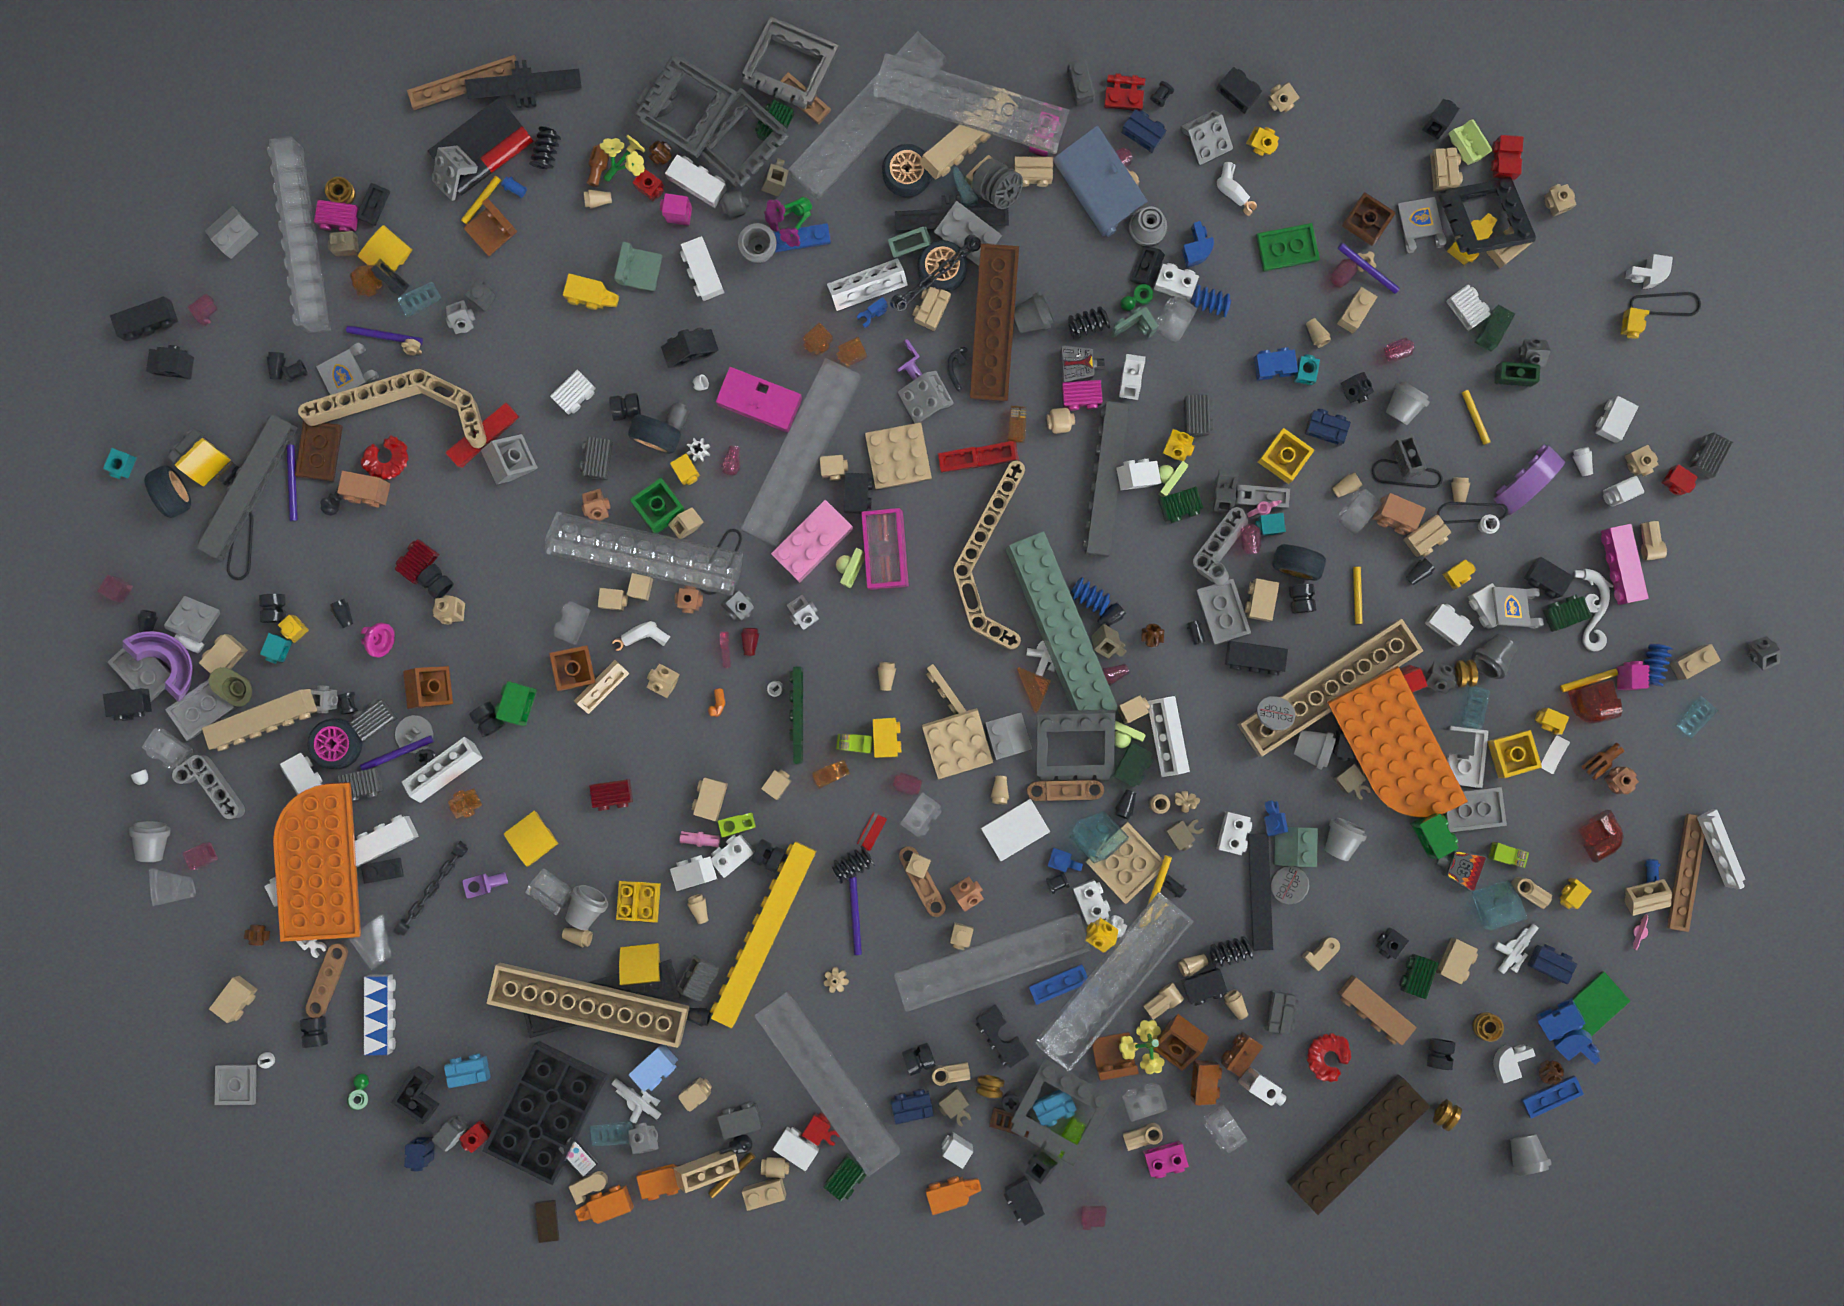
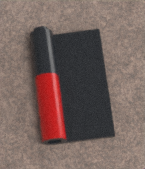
(488, 140)

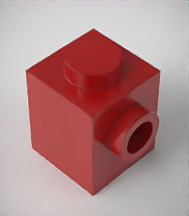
(649, 185)
(1679, 480)
(475, 1136)

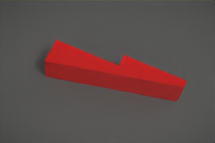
(493, 426)
(978, 456)

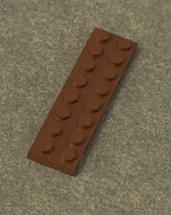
(994, 322)

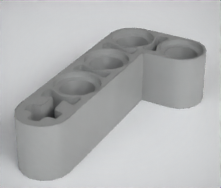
(1235, 517)
(213, 790)

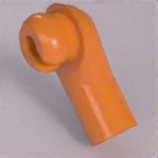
(717, 709)

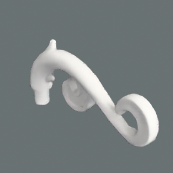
(1599, 610)

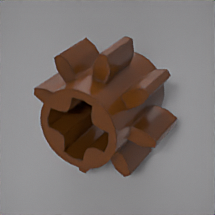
(660, 152)
(1152, 635)
(257, 935)
(1551, 1072)

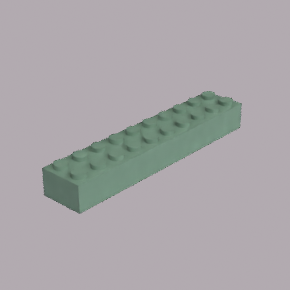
(1060, 624)

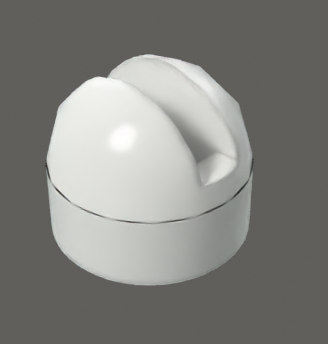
(700, 382)
(772, 685)
(140, 777)
(264, 1056)

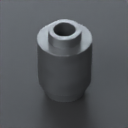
(677, 415)

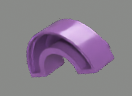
(1530, 481)
(170, 651)

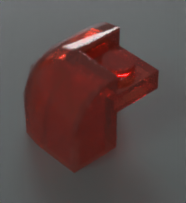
(1596, 702)
(1602, 836)

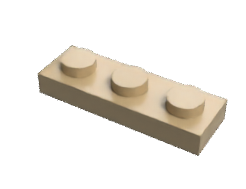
(602, 687)
(944, 690)

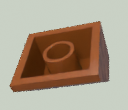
(572, 668)
(428, 687)
(1181, 1042)
(1205, 1082)

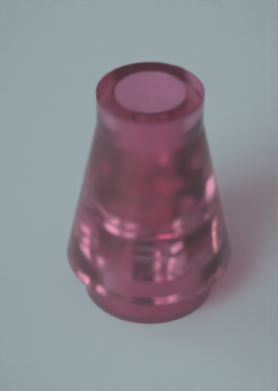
(731, 463)
(1115, 673)

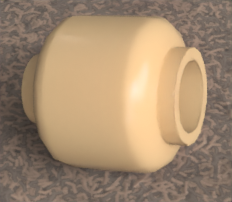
(1060, 420)

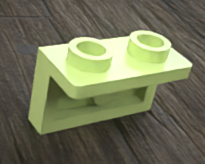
(1470, 142)

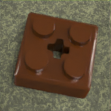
(1379, 214)

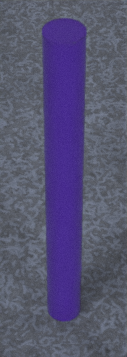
(1368, 268)
(381, 334)
(291, 483)
(397, 753)
(855, 916)

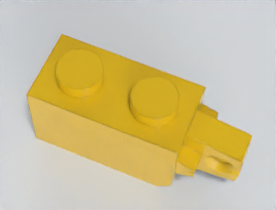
(1482, 230)
(588, 292)

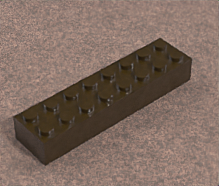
(1358, 1144)

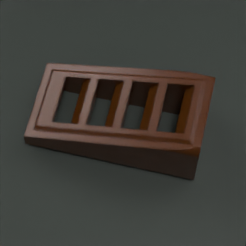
(996, 1111)

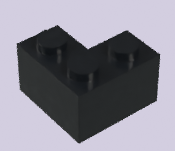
(689, 346)
(170, 362)
(127, 704)
(412, 1097)

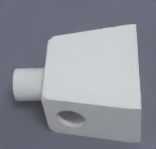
(1262, 1087)

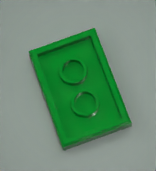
(1287, 247)
(1599, 1002)

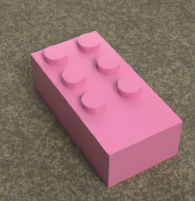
(812, 541)

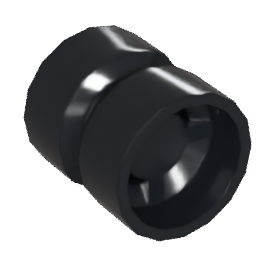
(621, 407)
(434, 581)
(1302, 598)
(272, 608)
(486, 719)
(774, 859)
(313, 1032)
(1441, 1054)
(918, 1059)

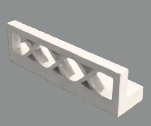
(868, 286)
(1721, 849)

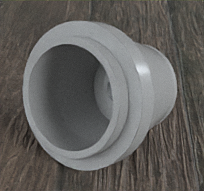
(1145, 233)
(756, 235)
(1406, 403)
(1315, 747)
(1344, 838)
(149, 840)
(585, 906)
(1528, 1155)

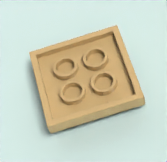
(898, 456)
(957, 743)
(1129, 866)

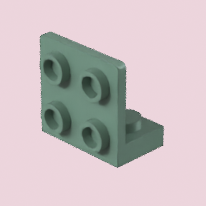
(638, 268)
(1147, 323)

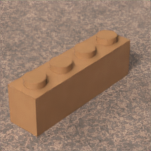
(1376, 1010)

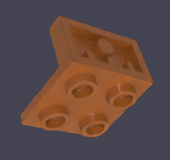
(490, 228)
(1241, 1054)
(1109, 1058)

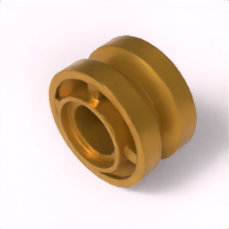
(337, 183)
(1466, 673)
(1479, 1026)
(990, 1086)
(1447, 1115)

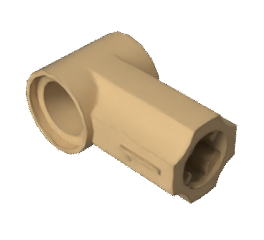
(1652, 545)
(1532, 892)
(1167, 998)
(953, 1073)
(1140, 1138)

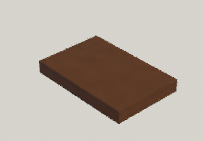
(318, 451)

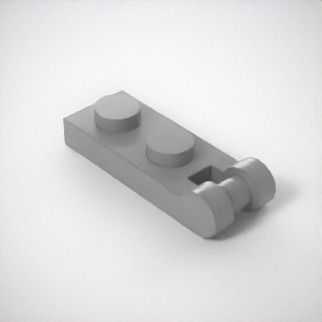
(1260, 494)

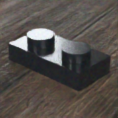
(373, 204)
(393, 280)
(382, 870)

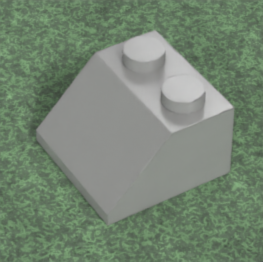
(231, 232)
(508, 458)
(1008, 736)

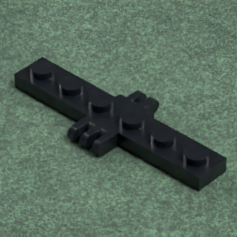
(523, 84)
(932, 218)

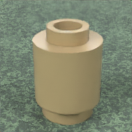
(1165, 803)
(774, 1167)

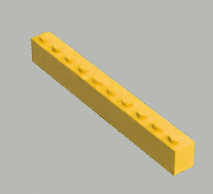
(763, 935)

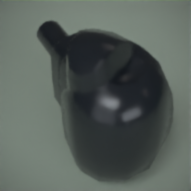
(331, 504)
(739, 1145)

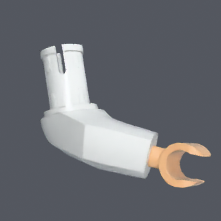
(1233, 189)
(640, 632)

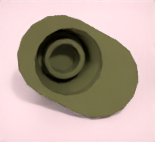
(231, 686)

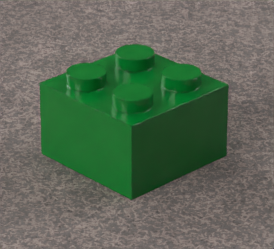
(657, 506)
(515, 703)
(1435, 835)

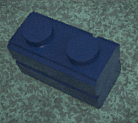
(1144, 130)
(1327, 427)
(1552, 964)
(912, 1107)
(419, 1153)

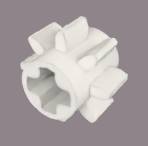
(696, 444)
(1118, 923)

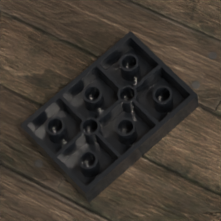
(544, 1111)

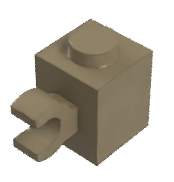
(775, 178)
(343, 243)
(1107, 642)
(1350, 779)
(1181, 834)
(953, 1104)

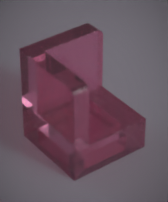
(203, 309)
(115, 588)
(200, 856)
(1093, 1216)

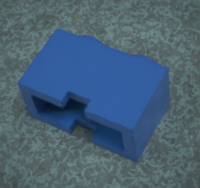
(1273, 363)
(1561, 1020)

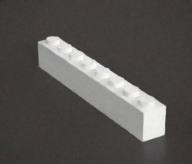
(371, 845)

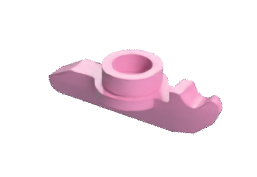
(1264, 508)
(1640, 932)

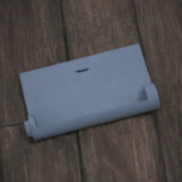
(1100, 181)

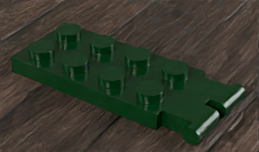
(796, 714)

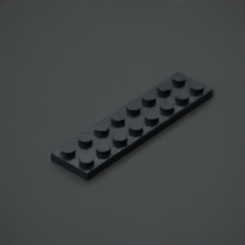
(661, 990)

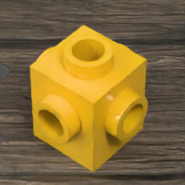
(1263, 141)
(1179, 445)
(1101, 934)

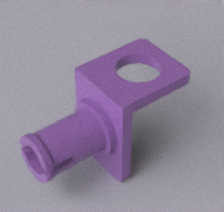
(910, 366)
(485, 883)

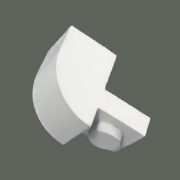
(1656, 271)
(1131, 376)
(1506, 1061)

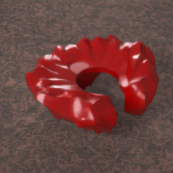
(390, 469)
(1318, 1050)

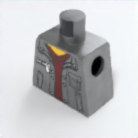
(1079, 364)

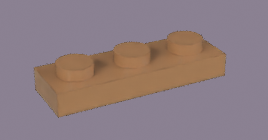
(818, 110)

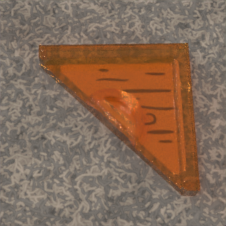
(1035, 687)

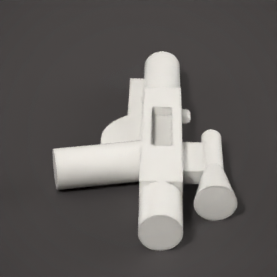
(1041, 652)
(1514, 949)
(636, 1102)

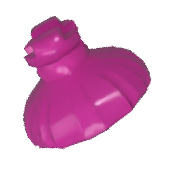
(378, 639)

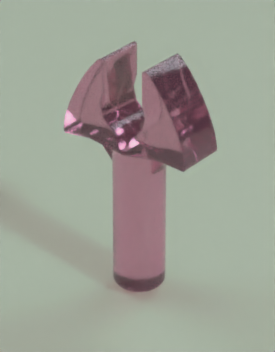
(724, 644)

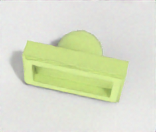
(1170, 477)
(850, 567)
(1124, 733)

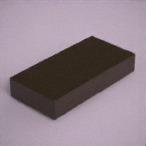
(547, 1221)

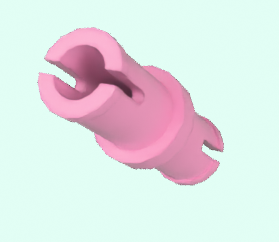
(700, 839)

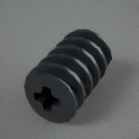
(544, 148)
(1087, 322)
(852, 864)
(1230, 951)

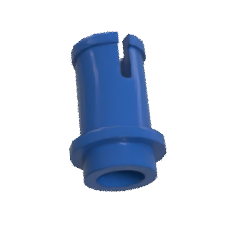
(513, 186)
(1652, 870)

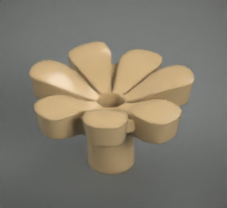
(1186, 801)
(839, 977)

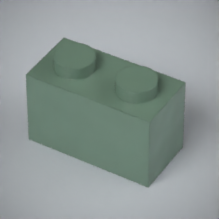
(909, 242)

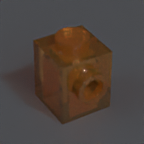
(817, 339)
(851, 352)

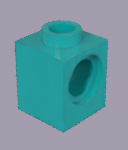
(1303, 377)
(127, 463)
(1271, 524)
(275, 648)

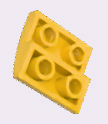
(387, 247)
(202, 462)
(530, 838)
(638, 901)
(639, 964)

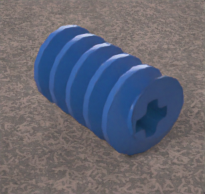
(1211, 300)
(1090, 596)
(1657, 660)

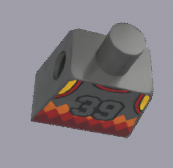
(1462, 868)

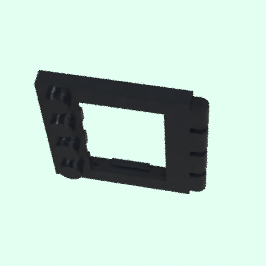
(1462, 226)

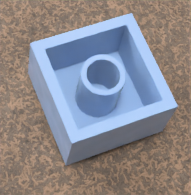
(657, 1064)

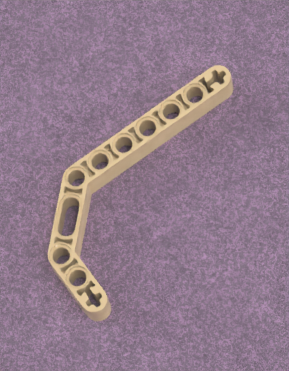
(314, 411)
(978, 547)

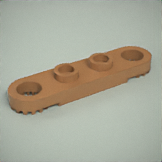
(1065, 790)
(925, 887)
(326, 980)

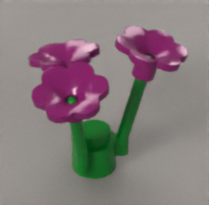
(776, 211)

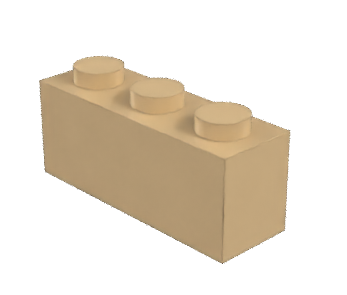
(706, 1170)

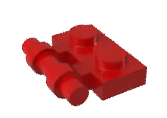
(1124, 98)

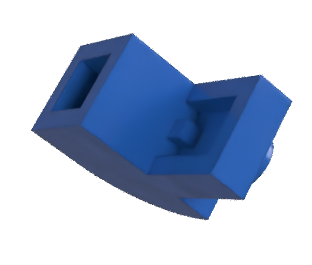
(1198, 251)
(1575, 1042)

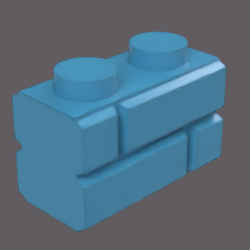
(467, 1071)
(1053, 1107)

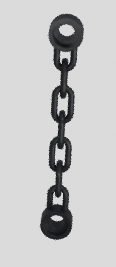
(968, 243)
(402, 926)

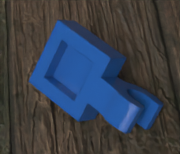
(876, 309)
(1276, 821)
(1061, 860)

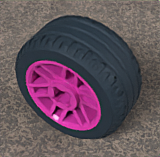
(322, 742)

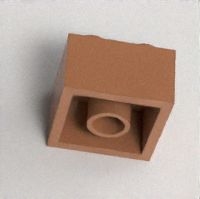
(363, 488)
(1399, 514)

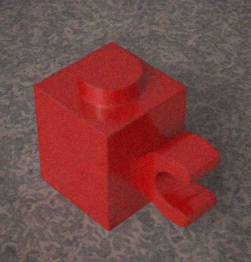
(818, 1129)

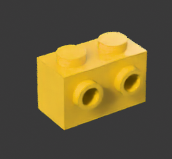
(885, 737)

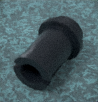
(228, 473)
(1195, 630)
(1175, 887)

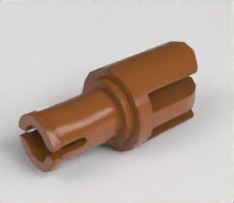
(598, 163)
(1604, 759)

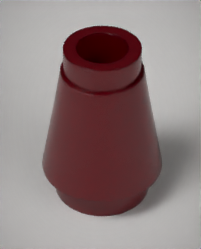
(749, 640)

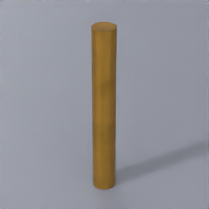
(724, 1182)

